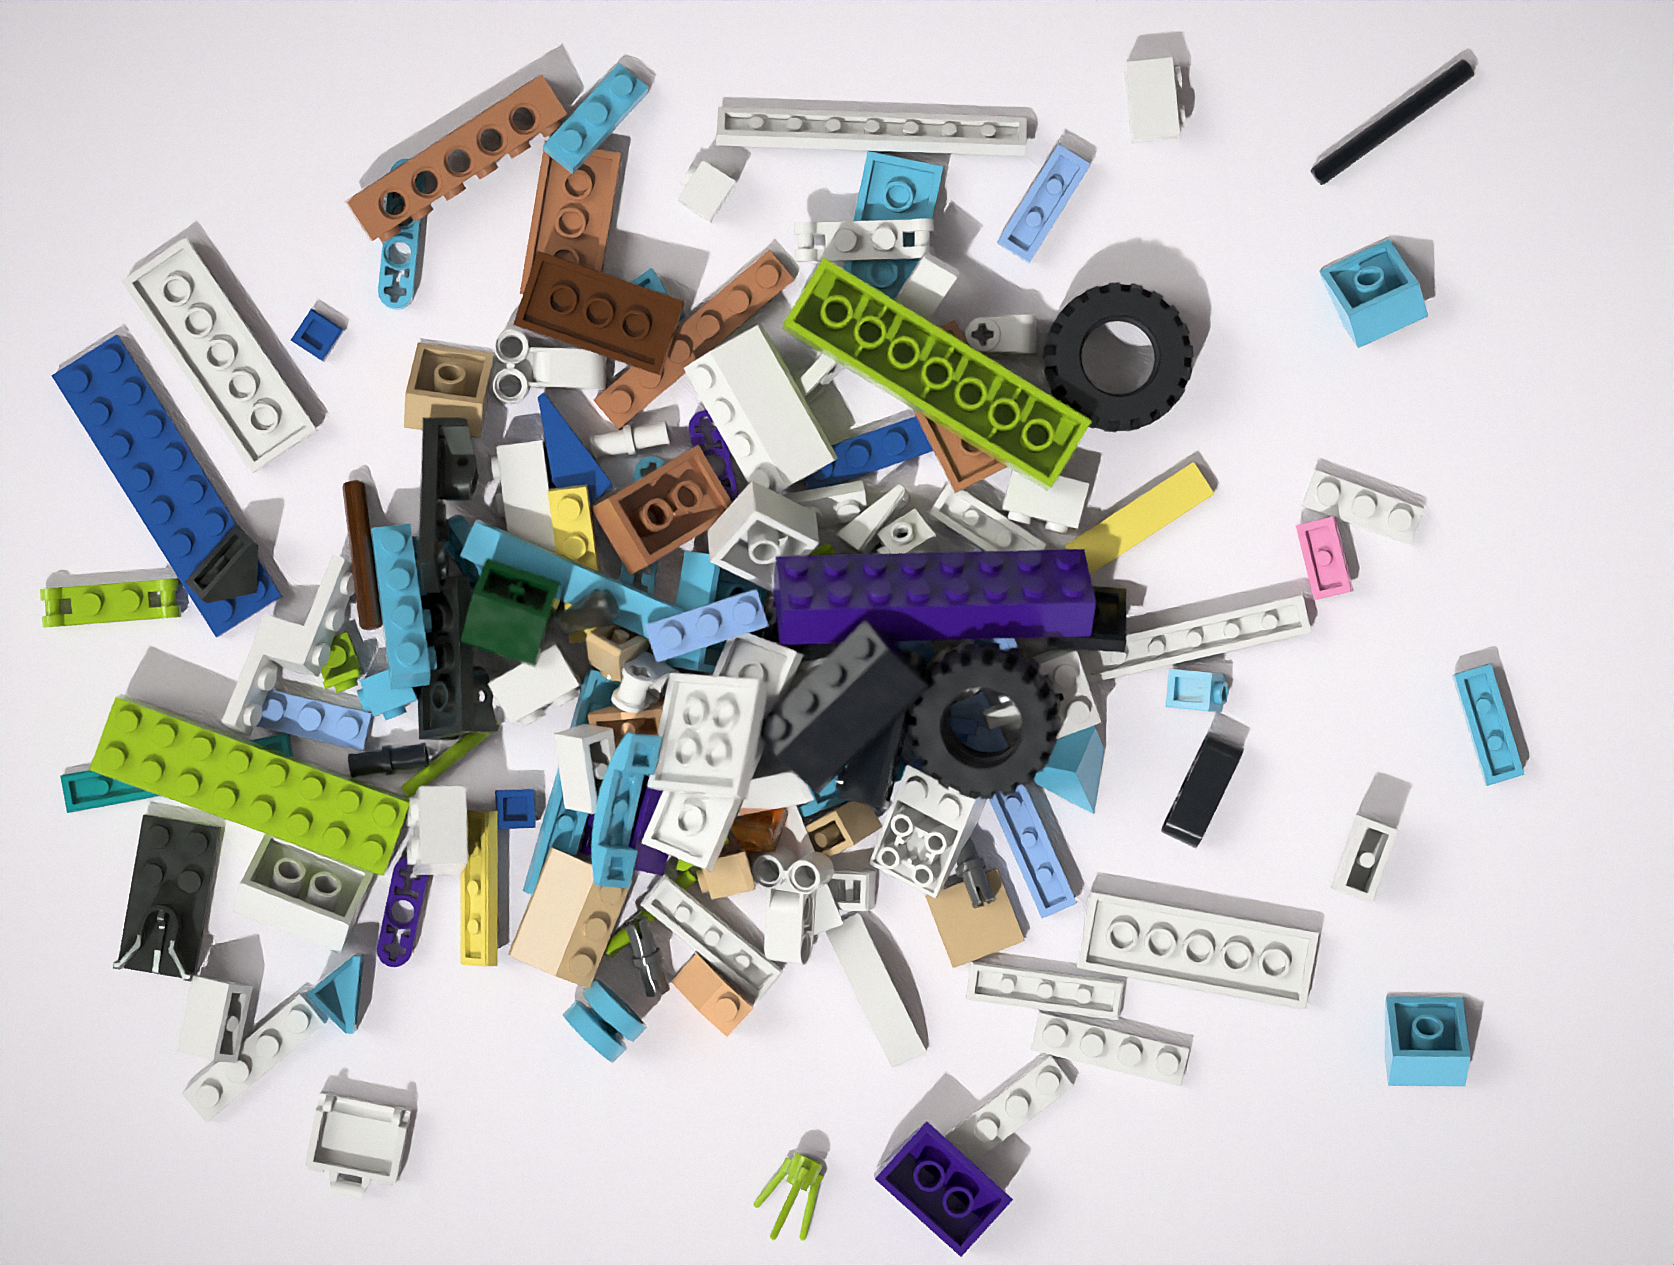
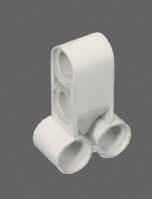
(548, 368)
(790, 902)

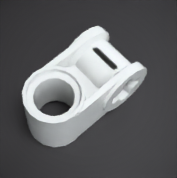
(1009, 335)
(642, 683)

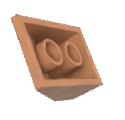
(663, 509)

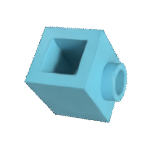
(381, 699)

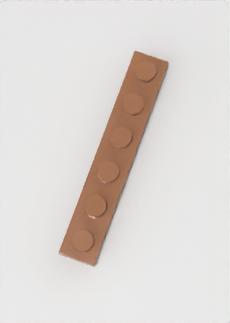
(696, 338)

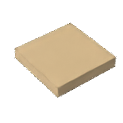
(971, 931)

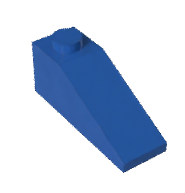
(568, 457)

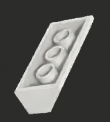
(760, 411)

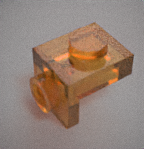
(760, 830)

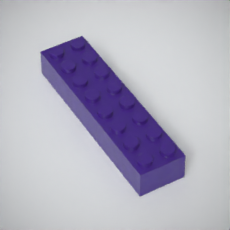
(934, 595)

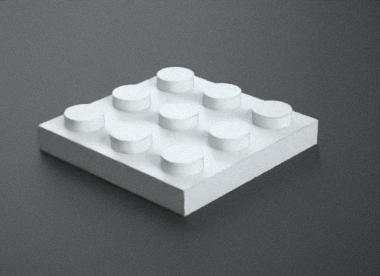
(709, 735)

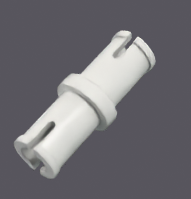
(630, 439)

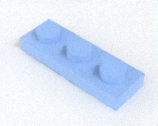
(1043, 203)
(706, 625)
(315, 720)

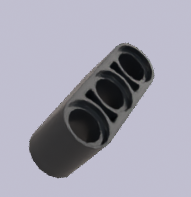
(1202, 789)

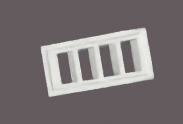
(861, 532)
(868, 889)

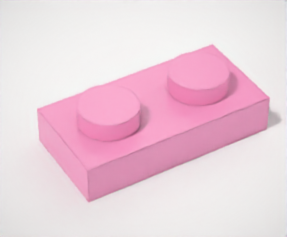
(1324, 558)

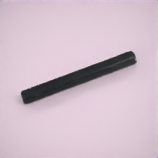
(1392, 122)

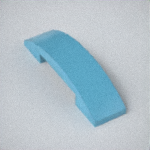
(616, 809)

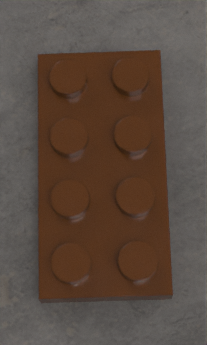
(599, 313)

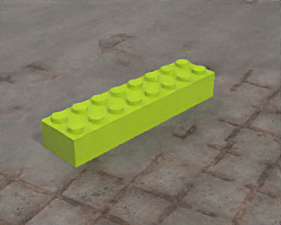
(936, 374)
(250, 784)

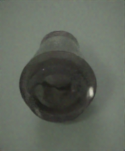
(591, 611)

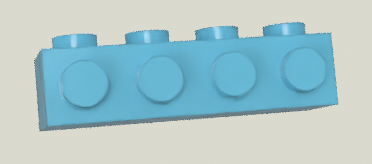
(401, 607)

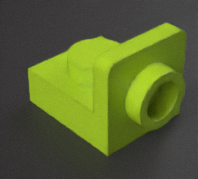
(342, 665)

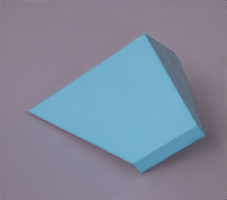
(1075, 768)
(340, 994)

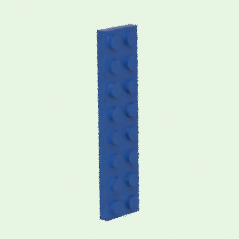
(157, 472)

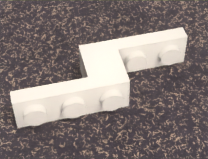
(290, 647)

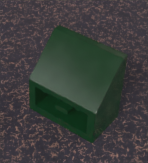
(511, 612)

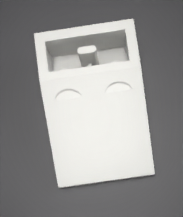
(925, 830)

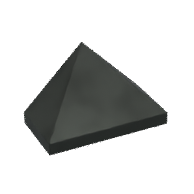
(228, 569)

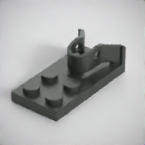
(448, 475)
(451, 701)
(168, 897)

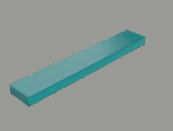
(93, 790)

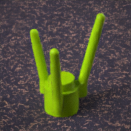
(801, 1173)

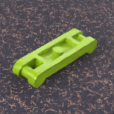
(110, 603)

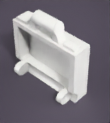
(357, 1140)

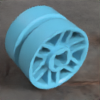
(604, 1021)

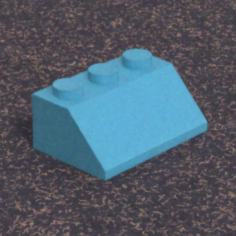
(700, 585)

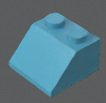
(1374, 293)
(1426, 1041)

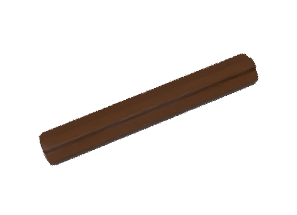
(362, 555)

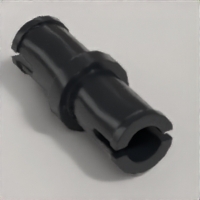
(388, 760)

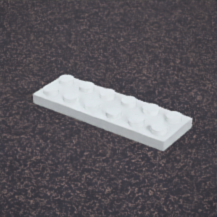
(219, 355)
(697, 824)
(1197, 950)

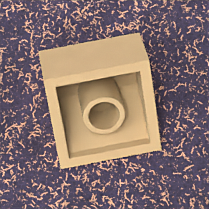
(448, 385)

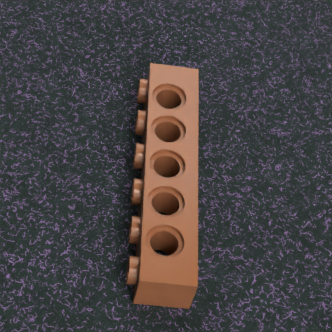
(533, 96)

